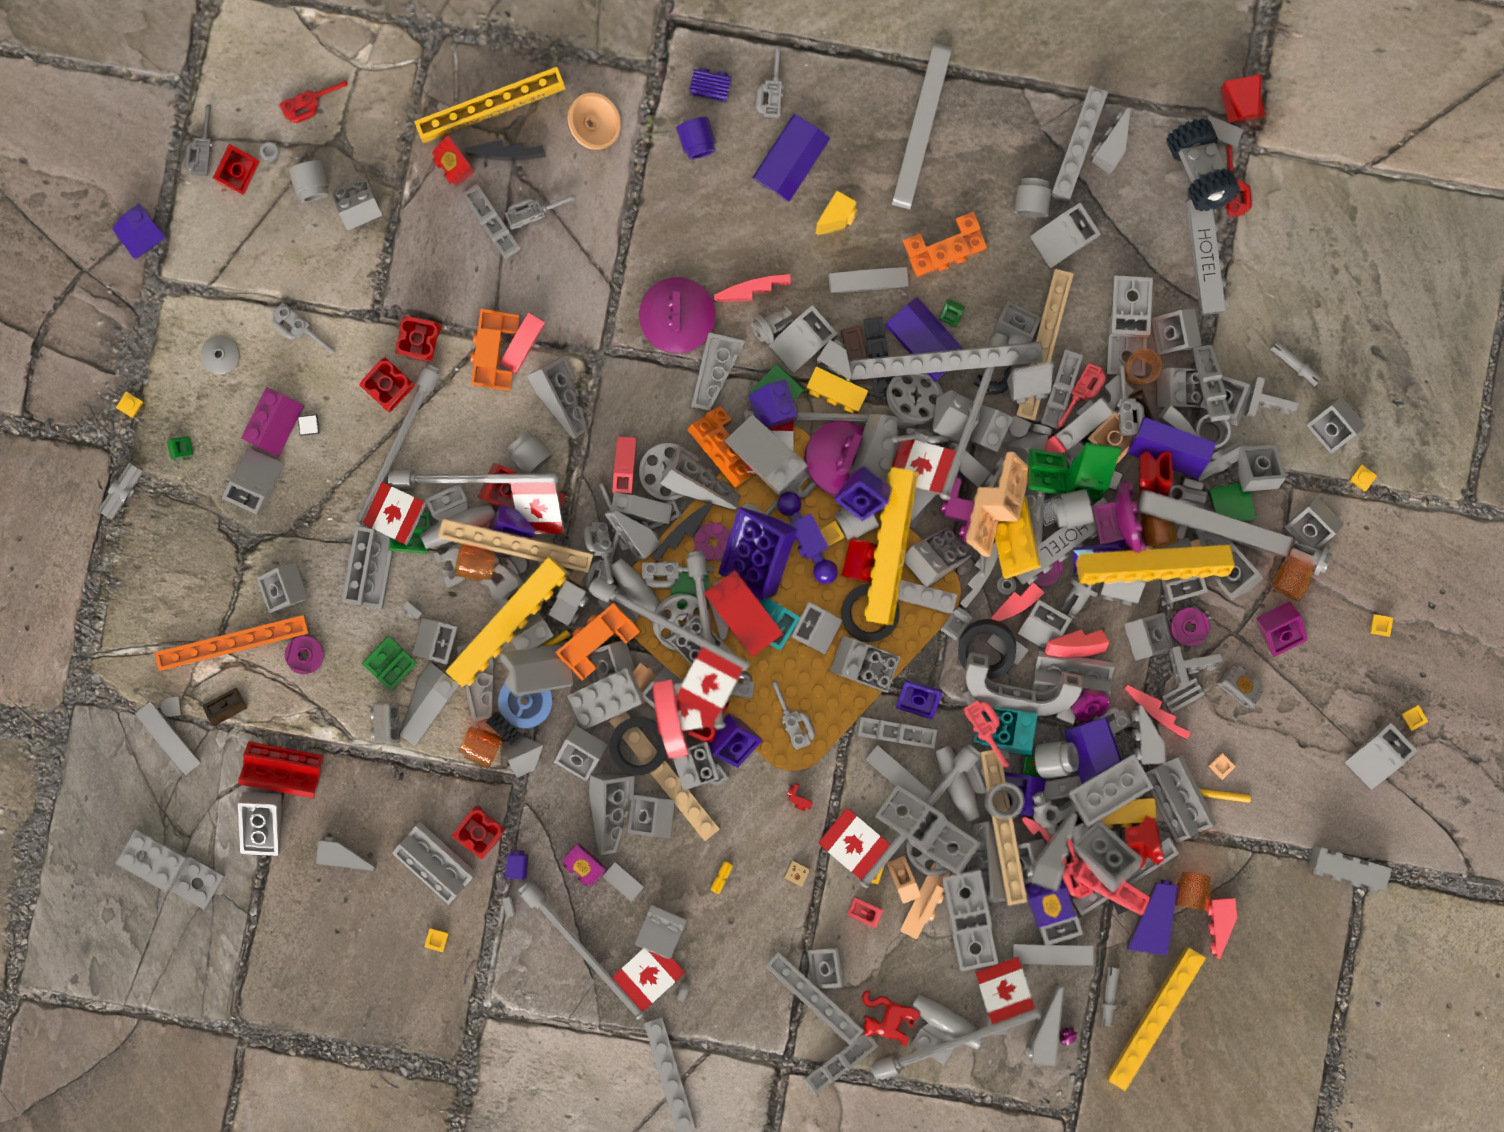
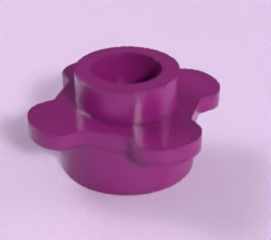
(1067, 1035)

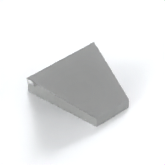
(1023, 445)
(522, 755)

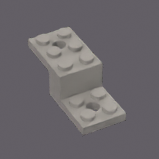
(1129, 322)
(927, 830)
(170, 869)
(970, 920)

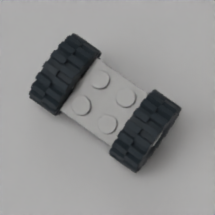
(1197, 149)

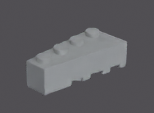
(876, 445)
(1349, 868)

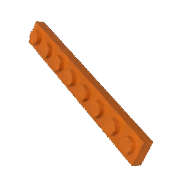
(231, 643)

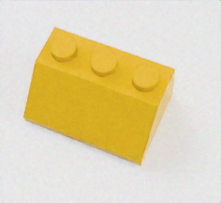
(837, 215)

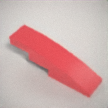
(744, 290)
(1152, 707)
(1125, 895)

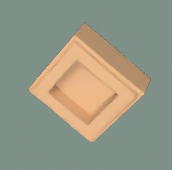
(1221, 766)

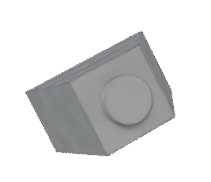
(970, 468)

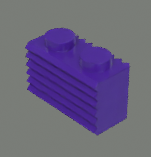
(710, 85)
(517, 865)

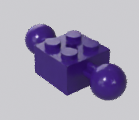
(809, 537)

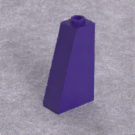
(1154, 926)

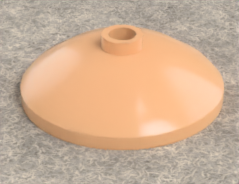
(601, 116)

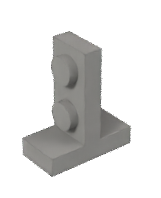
(1267, 401)
(1191, 666)

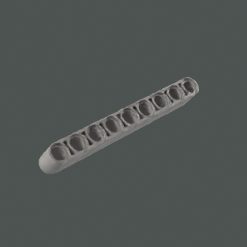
(922, 126)
(1215, 524)

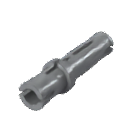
(1302, 368)
(1110, 996)

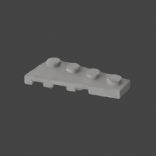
(716, 364)
(481, 691)

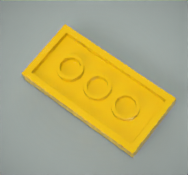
(1017, 544)

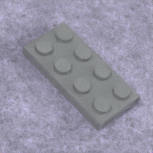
(606, 698)
(1110, 790)

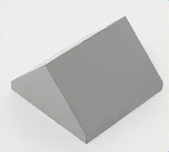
(825, 967)

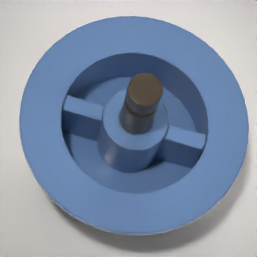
(524, 710)

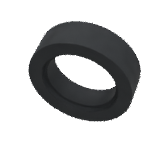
(850, 625)
(997, 628)
(615, 746)

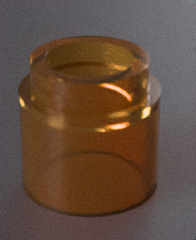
(1153, 360)
(1157, 531)
(474, 563)
(1293, 579)
(480, 746)
(1194, 891)

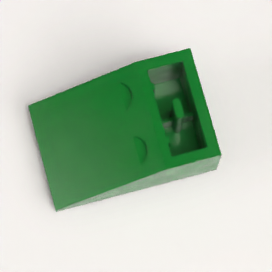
(1092, 470)

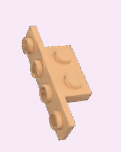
(923, 907)

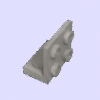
(660, 932)

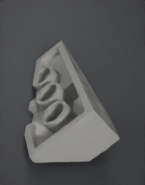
(556, 389)
(692, 479)
(1243, 575)
(430, 697)
(609, 800)
(987, 861)
(1048, 866)

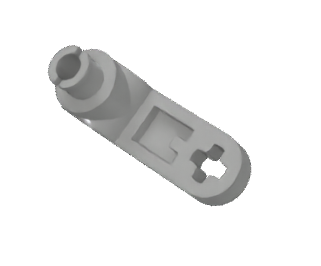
(1055, 814)

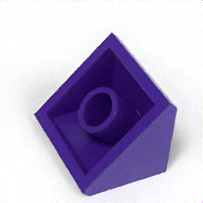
(919, 699)

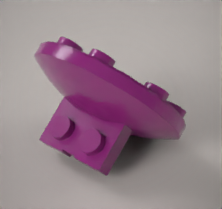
(677, 315)
(832, 453)
(1117, 519)

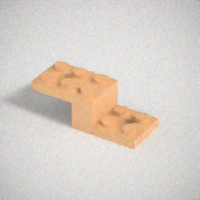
(998, 504)

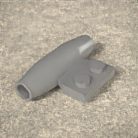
(454, 506)
(633, 588)
(965, 785)
(941, 1027)

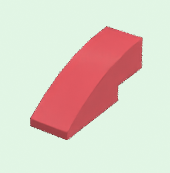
(522, 343)
(1016, 603)
(1078, 644)

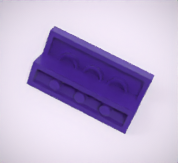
(791, 157)
(921, 332)
(1188, 451)
(1094, 746)

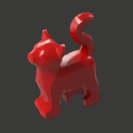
(892, 1018)

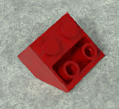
(859, 560)

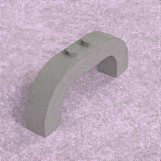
(1020, 699)

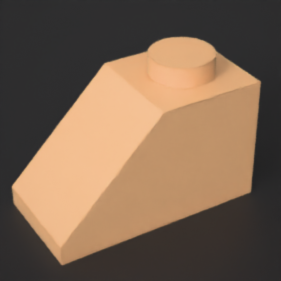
(903, 879)

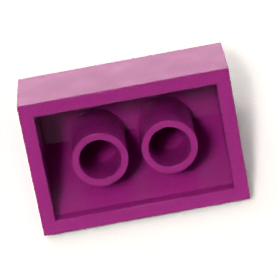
(272, 421)

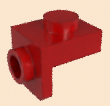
(800, 803)

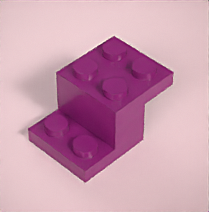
(958, 510)

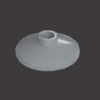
(226, 362)

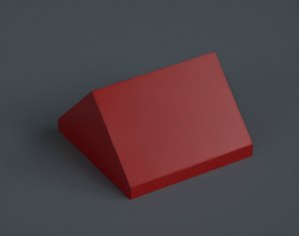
(235, 169)

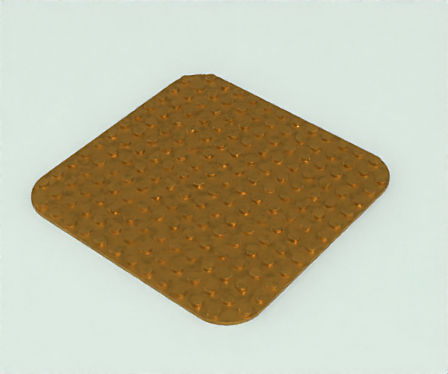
(800, 670)

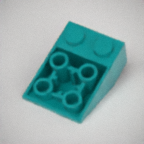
(783, 619)
(1015, 731)

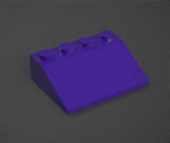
(758, 551)

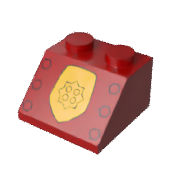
(452, 161)

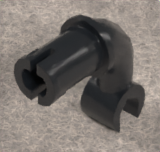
(995, 387)

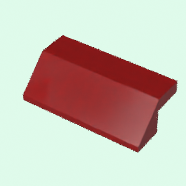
(281, 769)

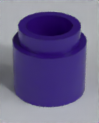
(697, 137)

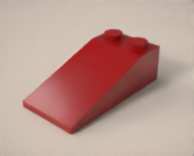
(501, 493)
(743, 613)

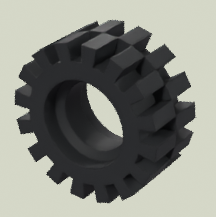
(503, 728)

